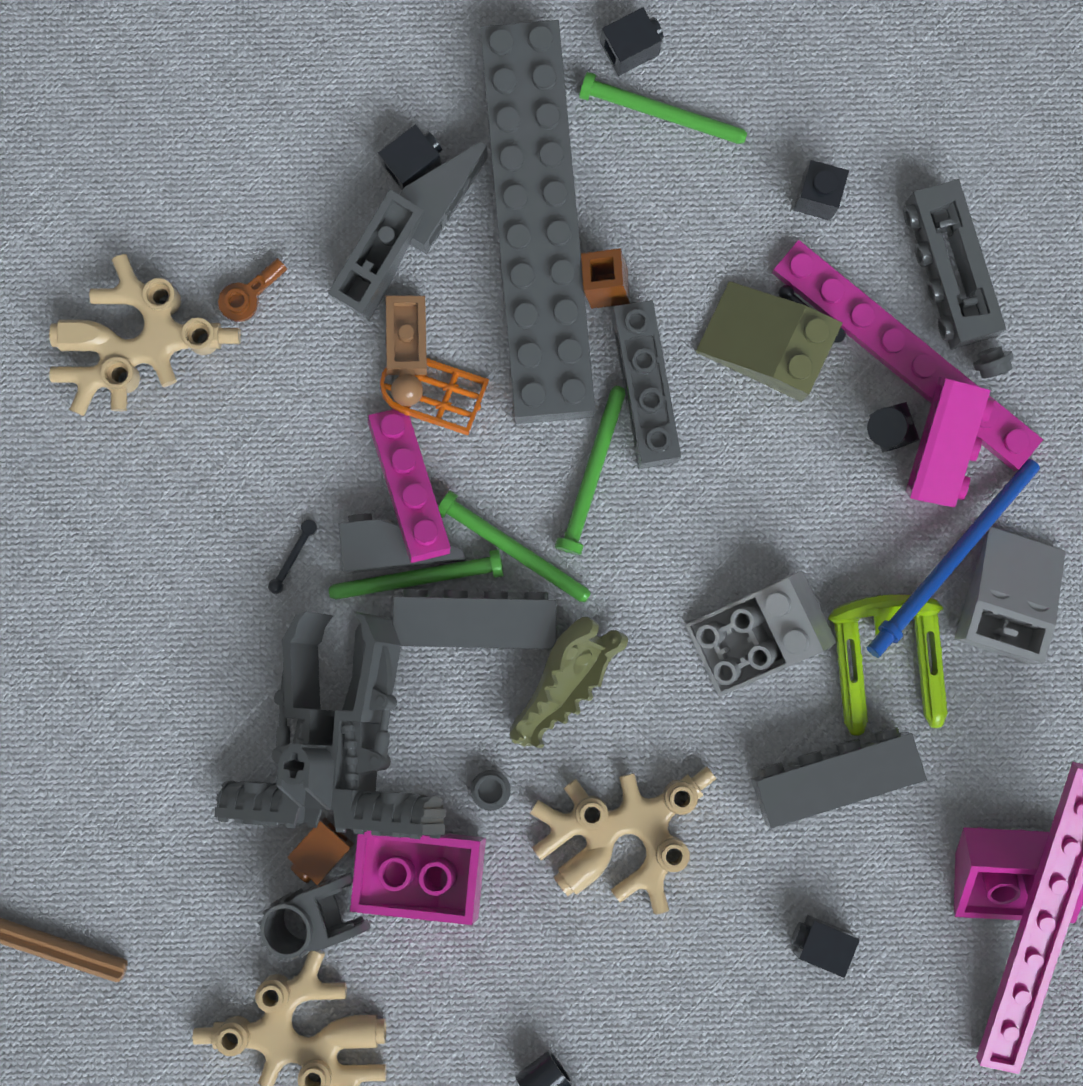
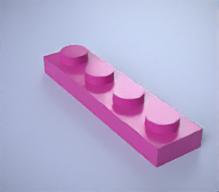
(409, 485)

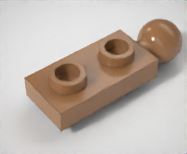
(406, 346)

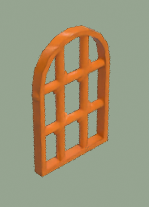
(445, 404)

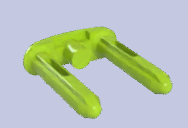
(884, 608)

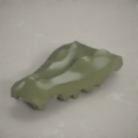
(569, 675)

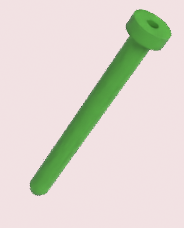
(660, 110)
(570, 542)
(512, 547)
(419, 577)

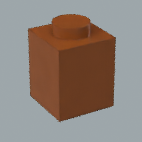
(605, 278)
(319, 852)

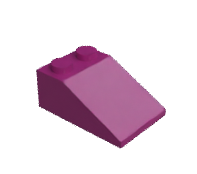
(419, 877)

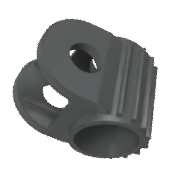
(319, 935)

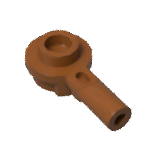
(240, 301)

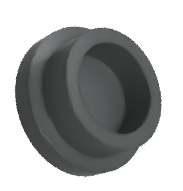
(993, 362)
(490, 790)

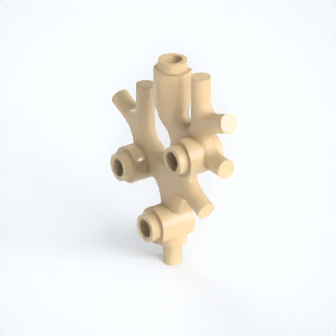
(117, 355)
(636, 816)
(282, 1045)

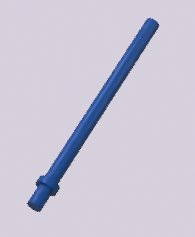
(892, 630)

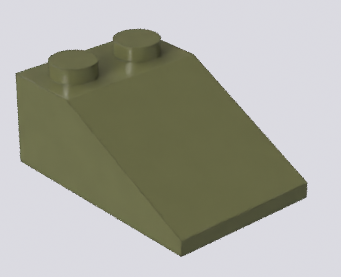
(769, 339)

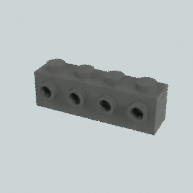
(475, 621)
(838, 778)

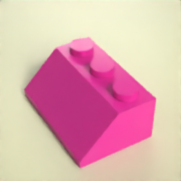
(949, 443)
(997, 872)

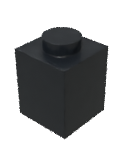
(632, 40)
(411, 156)
(821, 190)
(824, 945)

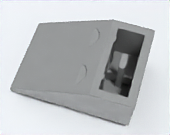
(1013, 597)
(761, 634)

